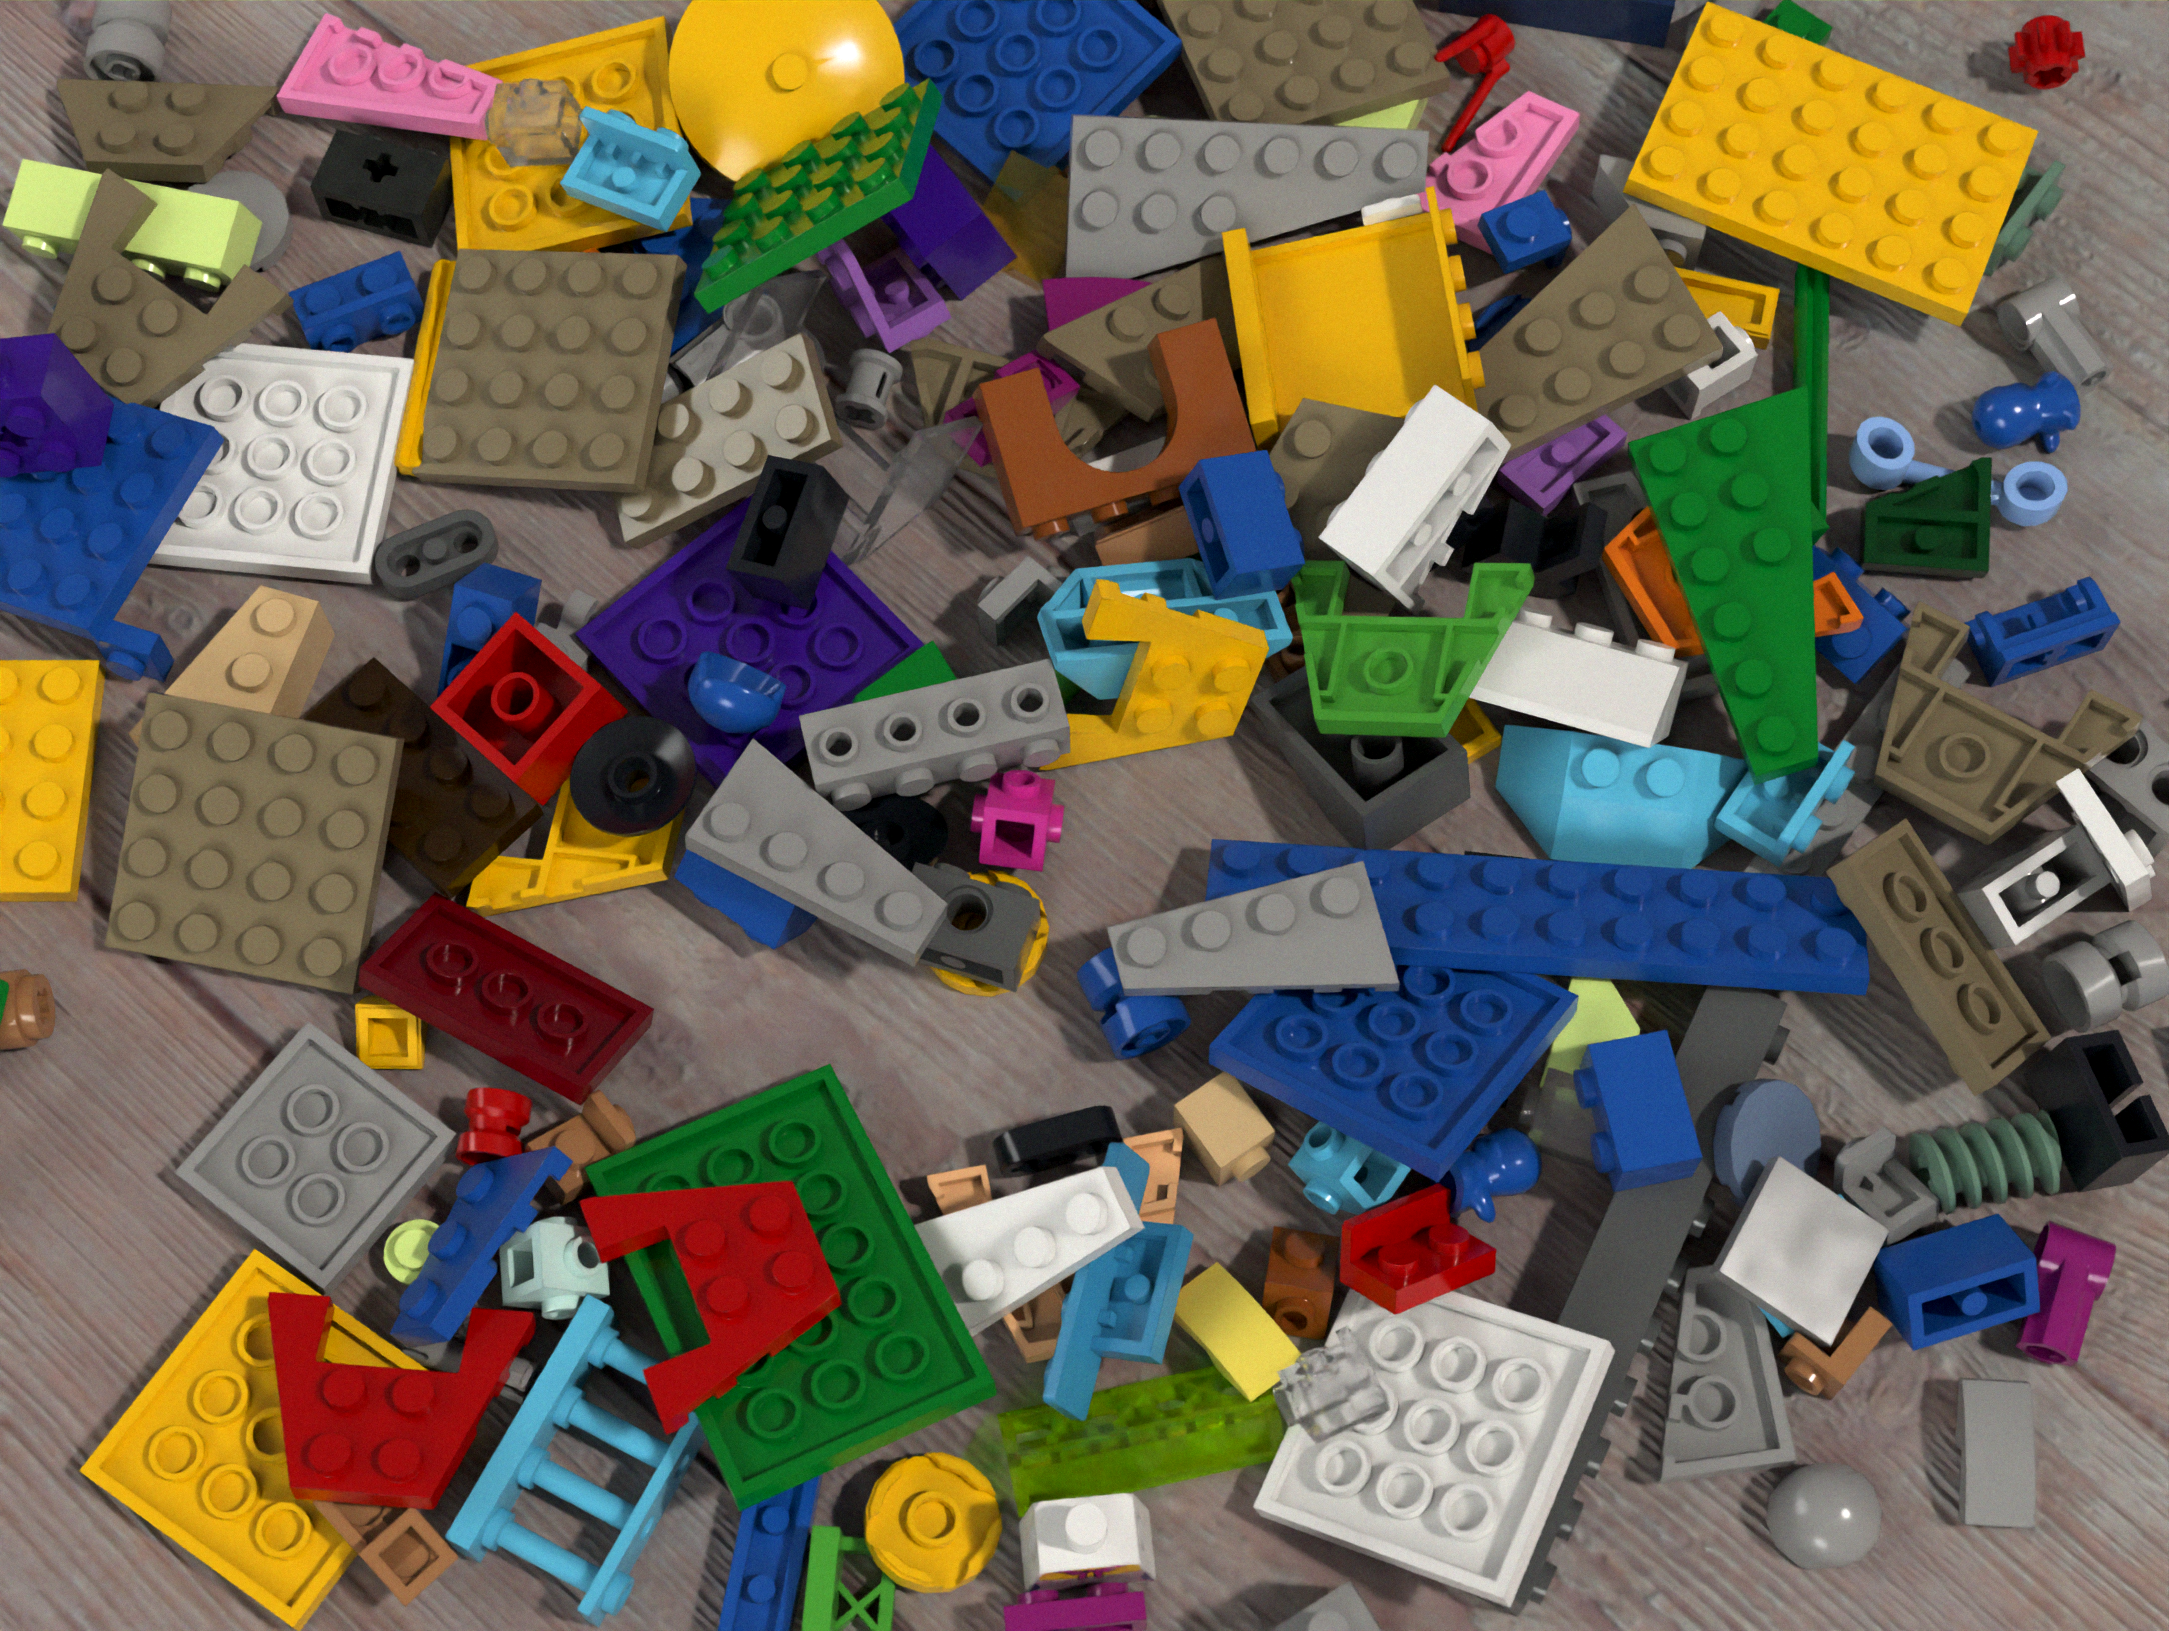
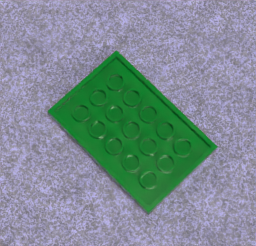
(871, 1366)

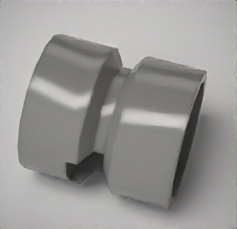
(128, 40)
(2112, 974)

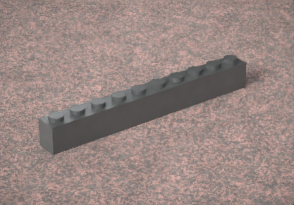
(1642, 1236)

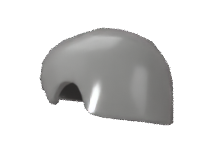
(1824, 1516)

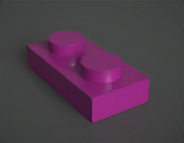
(1104, 1609)

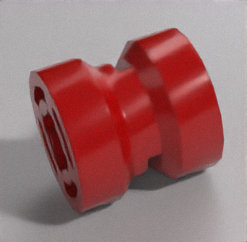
(494, 1125)

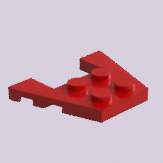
(747, 1268)
(382, 1429)

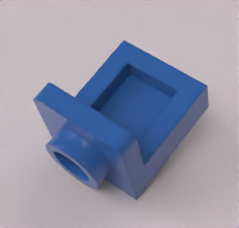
(1527, 232)

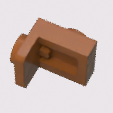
(1300, 1281)

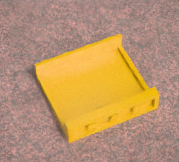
(1352, 320)

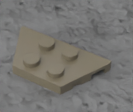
(162, 126)
(1114, 338)
(951, 374)

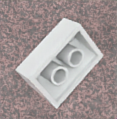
(1584, 679)

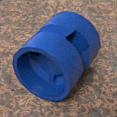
(1130, 1022)

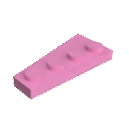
(374, 83)

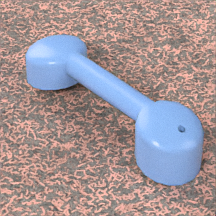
(1884, 456)

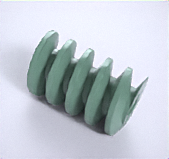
(1988, 1159)

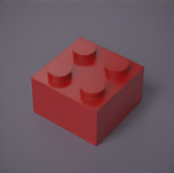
(527, 707)

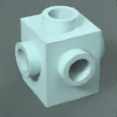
(552, 1268)

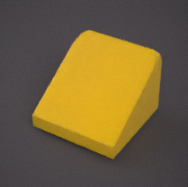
(389, 1035)

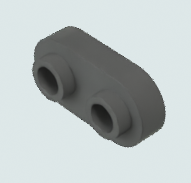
(435, 550)

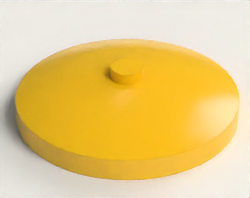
(775, 74)

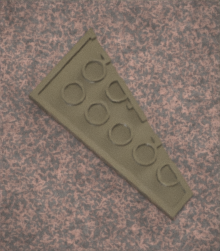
(1594, 340)

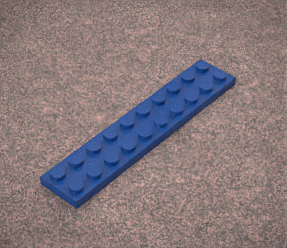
(1585, 916)

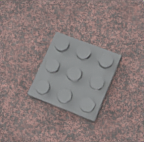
(318, 1157)

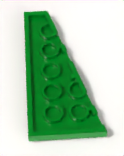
(1739, 540)

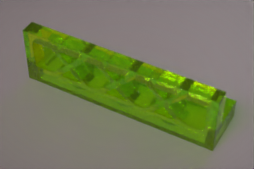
(1144, 1442)

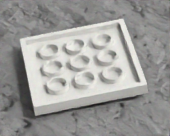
(300, 462)
(1466, 1454)

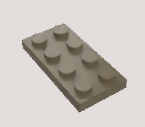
(719, 436)
(1939, 957)

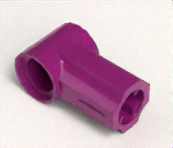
(2070, 1278)

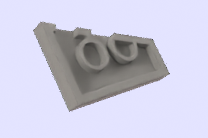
(1723, 1388)

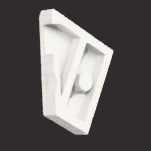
(2121, 853)

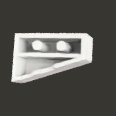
(1415, 494)

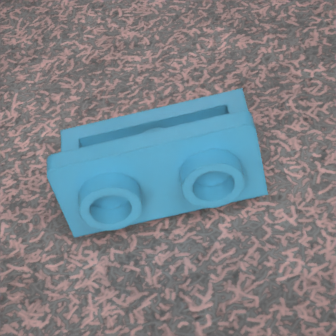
(631, 169)
(1781, 812)

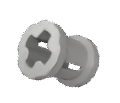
(868, 388)

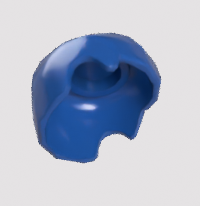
(734, 694)

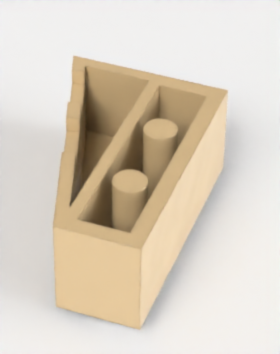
(260, 657)

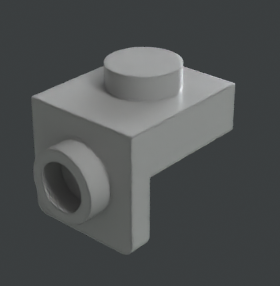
(1012, 599)
(1882, 1186)

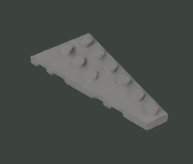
(1169, 187)

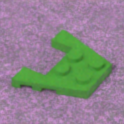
(1400, 670)

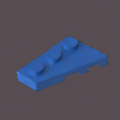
(460, 1263)

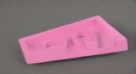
(1500, 163)

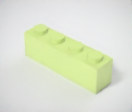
(184, 236)

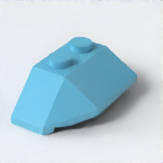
(1104, 664)
(1615, 799)

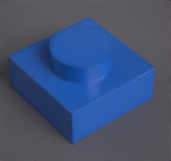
(134, 652)

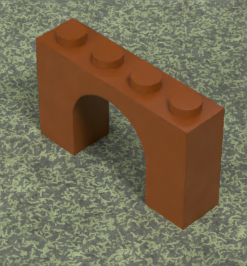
(1050, 485)

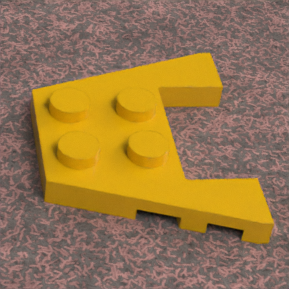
(1182, 683)
(575, 863)

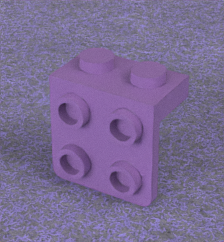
(884, 296)

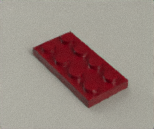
(506, 998)

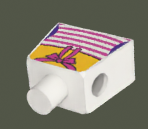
(1086, 1542)

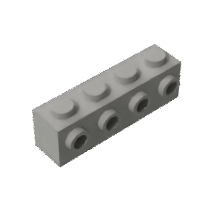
(936, 735)

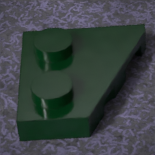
(1932, 527)

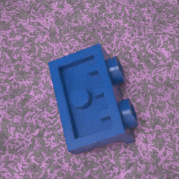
(358, 305)

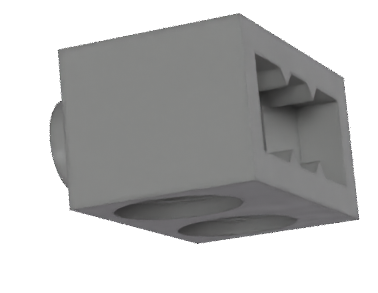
(2129, 787)

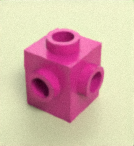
(1017, 820)

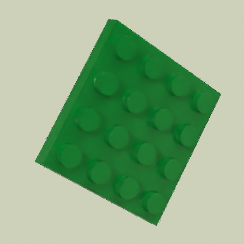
(820, 193)

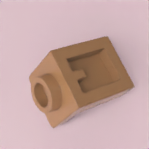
(586, 1139)
(1827, 1375)

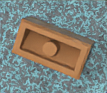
(1147, 536)

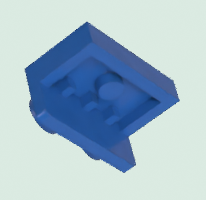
(1883, 622)

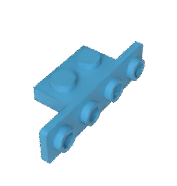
(1119, 1301)

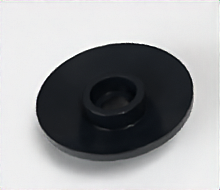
(619, 757)
(903, 828)

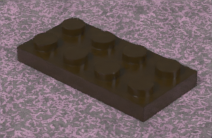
(449, 800)

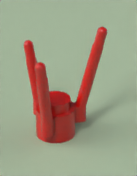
(1478, 50)

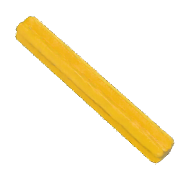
(410, 440)

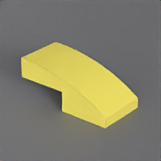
(1234, 1331)

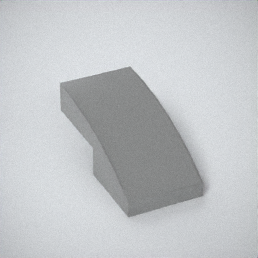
(1997, 1453)

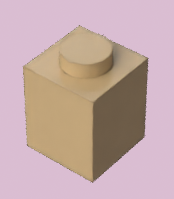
(1225, 1129)

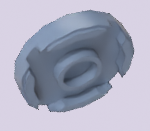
(1764, 1123)

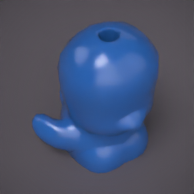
(2019, 411)
(1490, 1167)

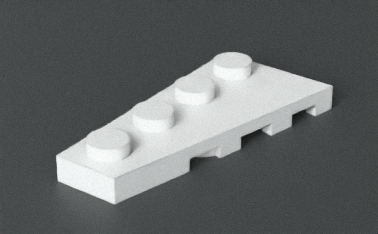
(1027, 1242)

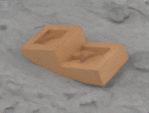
(393, 1544)

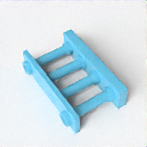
(524, 1462)

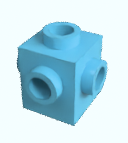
(1345, 1172)

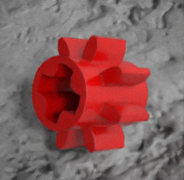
(2046, 52)

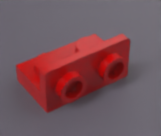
(1411, 1251)

